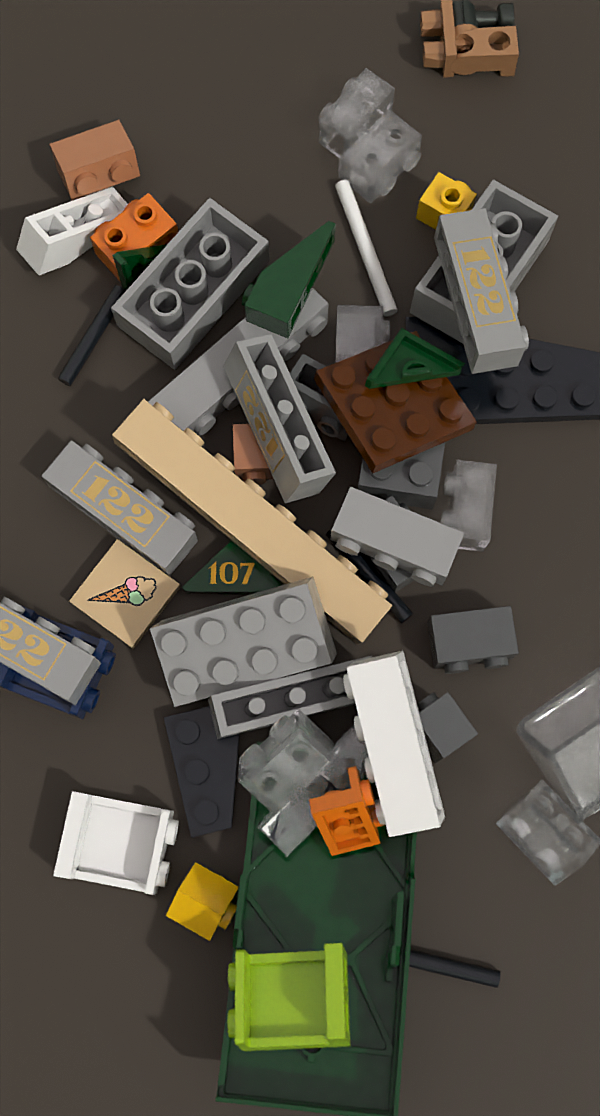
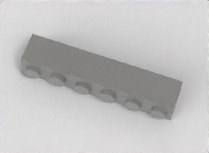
(204, 387)

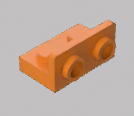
(347, 816)

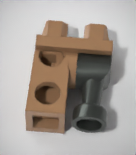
(470, 39)

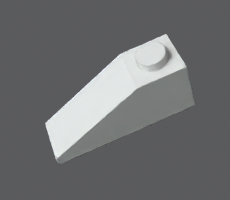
(64, 232)

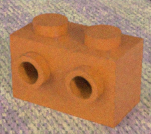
(137, 227)

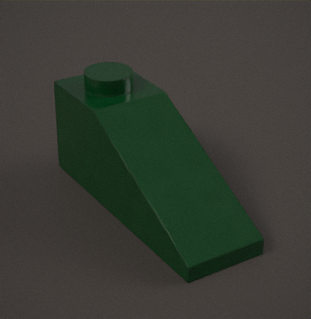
(286, 283)

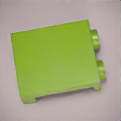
(290, 999)

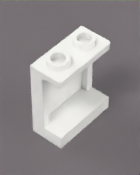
(116, 843)

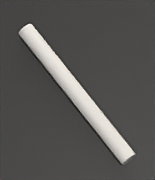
(366, 247)

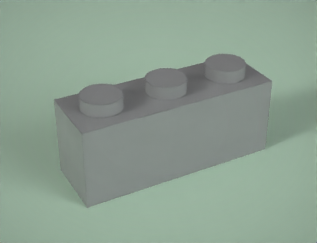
(395, 537)

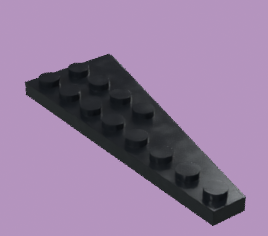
(546, 386)

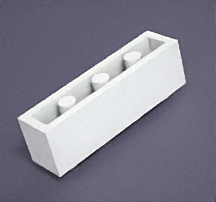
(395, 744)

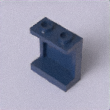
(23, 686)

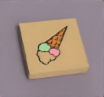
(125, 593)

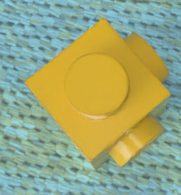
(442, 198)
(203, 902)

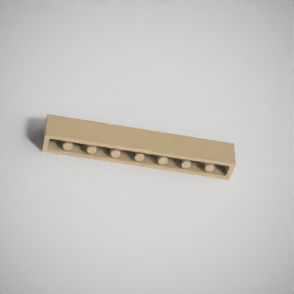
(248, 519)

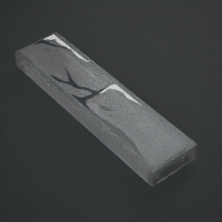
(295, 820)

